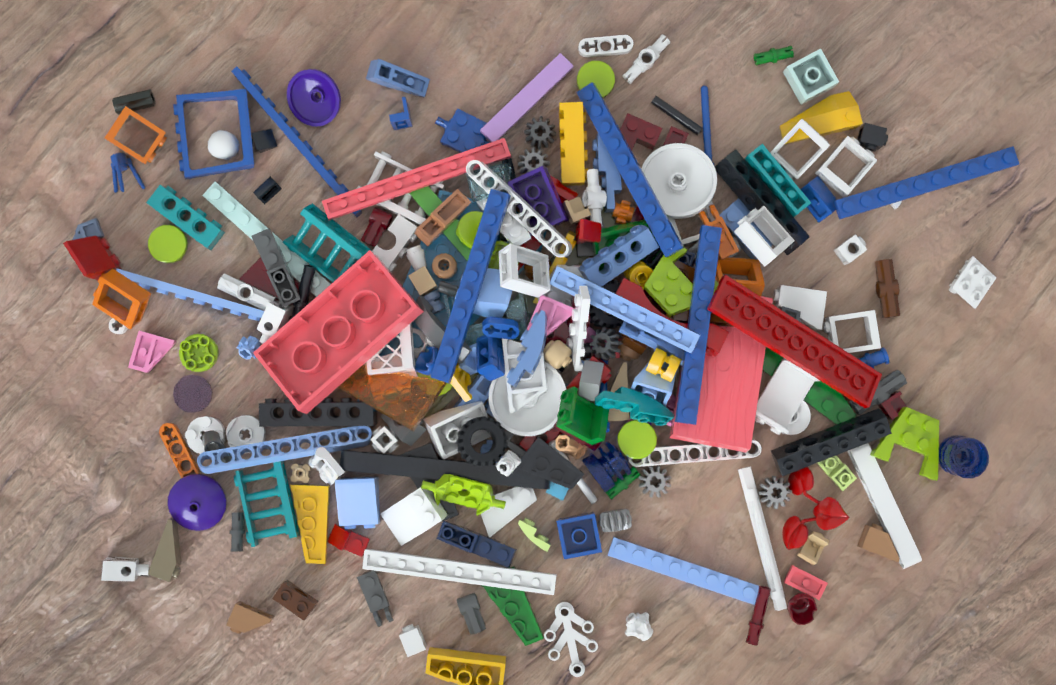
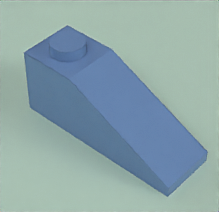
(397, 78)

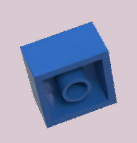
(579, 535)

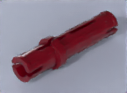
(757, 619)

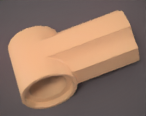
(570, 446)

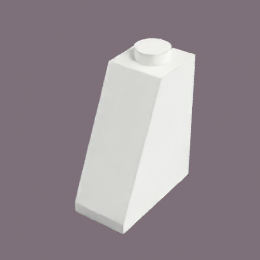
(808, 301)

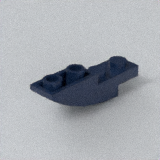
(476, 543)

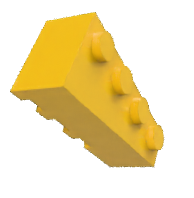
(572, 143)
(465, 667)

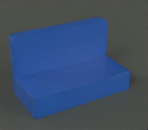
(403, 119)
(820, 197)

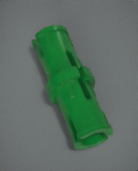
(773, 55)
(621, 485)

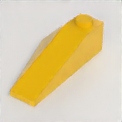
(829, 116)

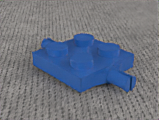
(462, 132)

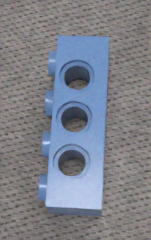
(644, 245)

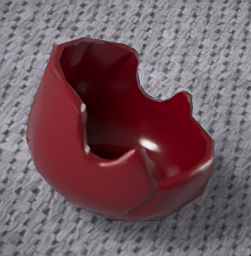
(801, 608)

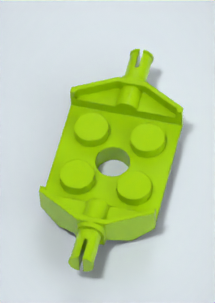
(477, 495)

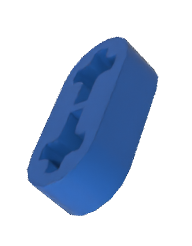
(500, 328)

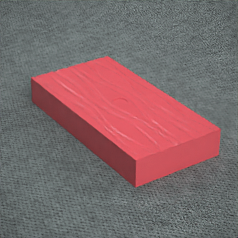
(337, 332)
(727, 395)

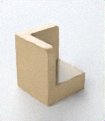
(576, 210)
(423, 281)

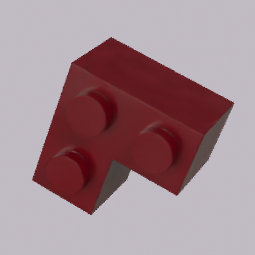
(640, 131)

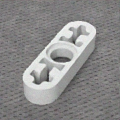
(591, 43)

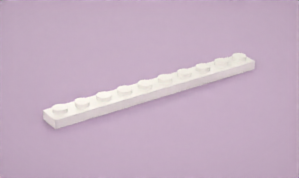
(459, 571)

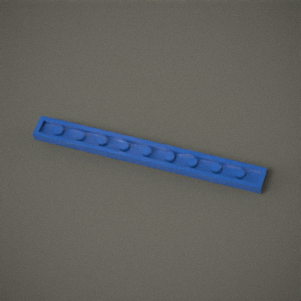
(291, 133)
(630, 170)
(926, 183)
(470, 286)
(699, 323)

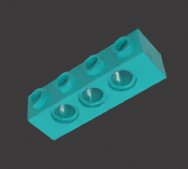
(777, 180)
(160, 200)

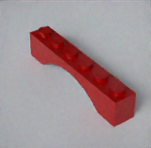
(635, 294)

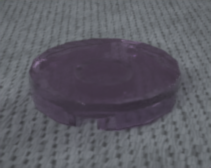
(192, 393)

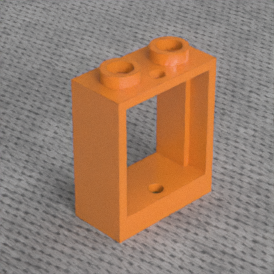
(159, 141)
(742, 267)
(128, 289)

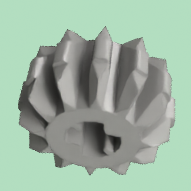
(526, 160)
(651, 487)
(781, 493)
(615, 520)

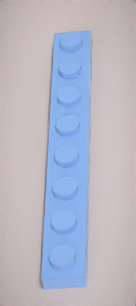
(199, 298)
(627, 310)
(683, 570)

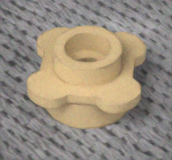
(305, 473)

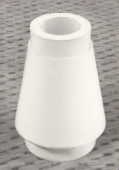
(416, 257)

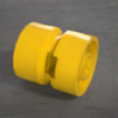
(638, 273)
(657, 360)

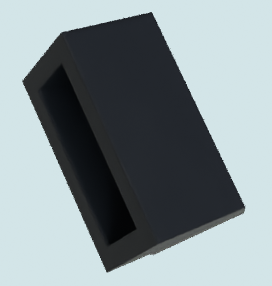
(264, 188)
(649, 257)

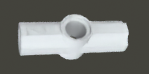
(236, 288)

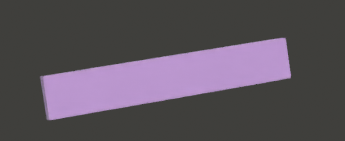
(526, 98)

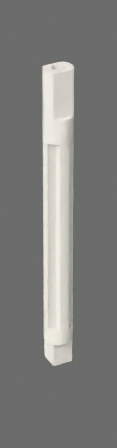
(762, 538)

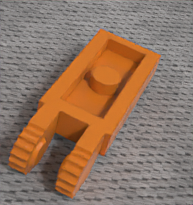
(727, 244)

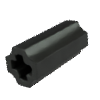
(134, 101)

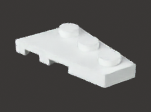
(516, 500)

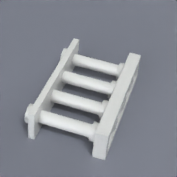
(400, 208)

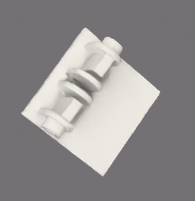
(972, 282)

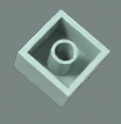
(810, 76)

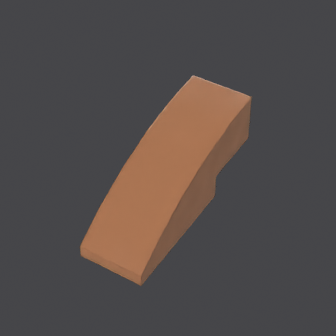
(442, 217)

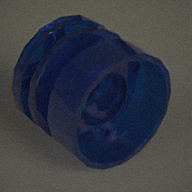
(973, 456)
(607, 466)

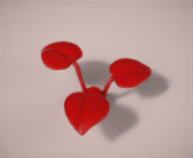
(827, 513)

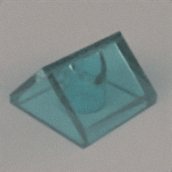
(478, 192)

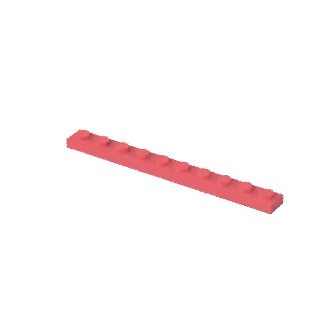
(414, 179)

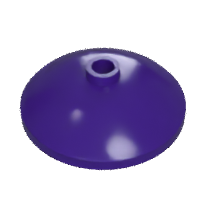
(305, 102)
(202, 492)

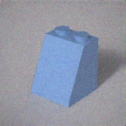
(492, 298)
(654, 385)
(358, 501)

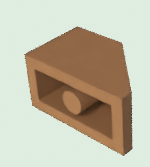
(878, 542)
(247, 618)

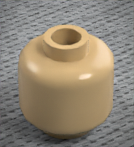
(557, 354)

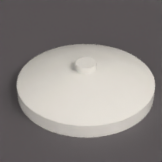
(681, 179)
(535, 416)

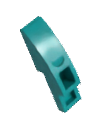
(638, 404)

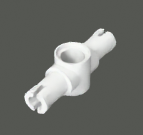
(651, 51)
(593, 196)
(508, 463)

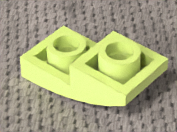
(837, 472)
(529, 529)

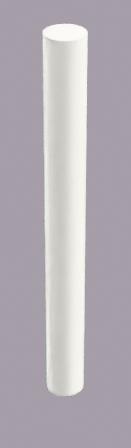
(583, 486)

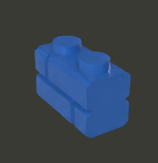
(490, 357)

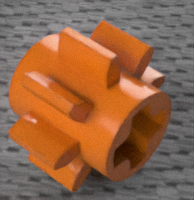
(623, 212)

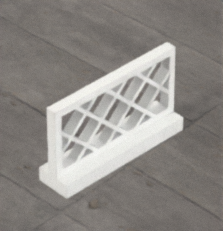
(407, 355)

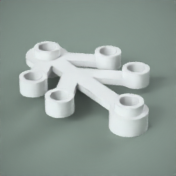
(570, 635)

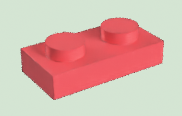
(805, 582)

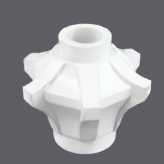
(639, 626)

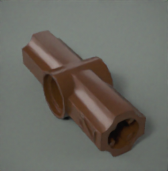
(887, 288)

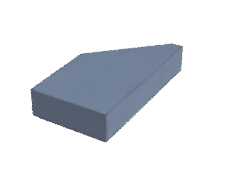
(88, 229)

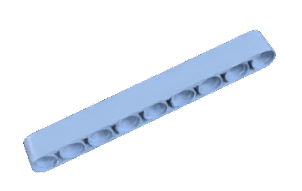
(276, 445)

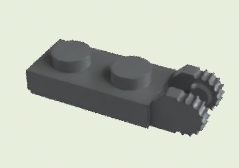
(375, 596)

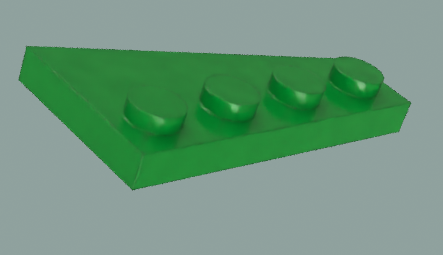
(518, 611)

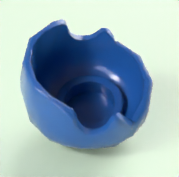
(426, 361)

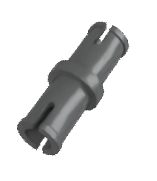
(237, 532)

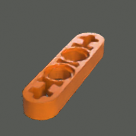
(184, 455)

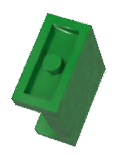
(582, 417)

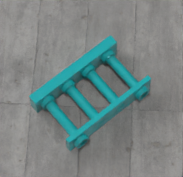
(329, 228)
(281, 490)

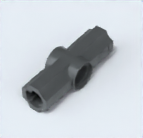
(885, 387)

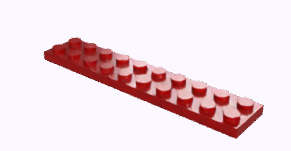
(794, 341)

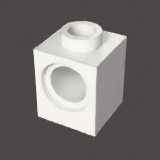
(843, 253)
(412, 640)

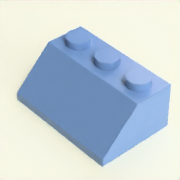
(732, 216)

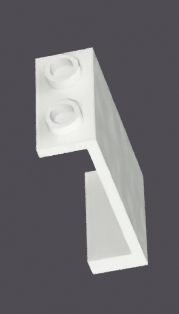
(783, 396)

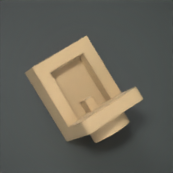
(813, 547)

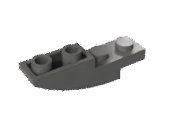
(276, 267)

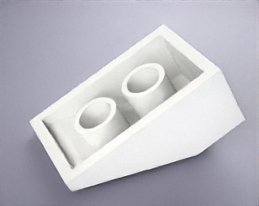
(447, 423)
(413, 515)

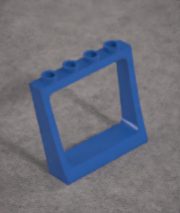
(248, 160)

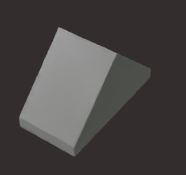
(590, 379)

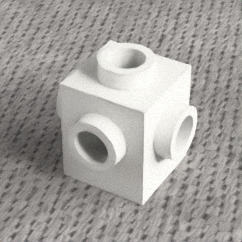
(378, 443)

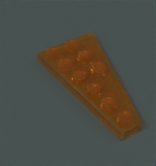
(394, 394)

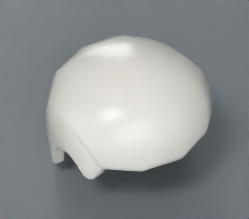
(223, 145)

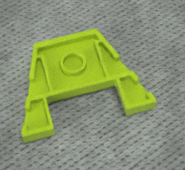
(670, 286)
(916, 433)

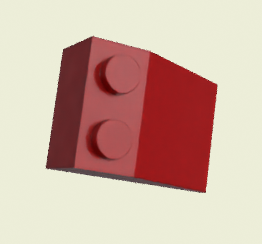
(92, 256)

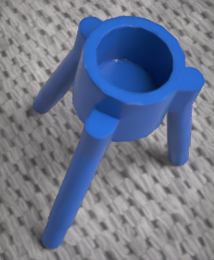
(120, 164)

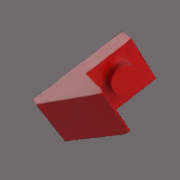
(588, 231)
(348, 540)

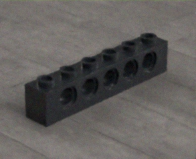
(756, 194)
(269, 418)
(831, 442)

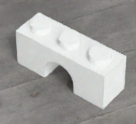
(404, 234)

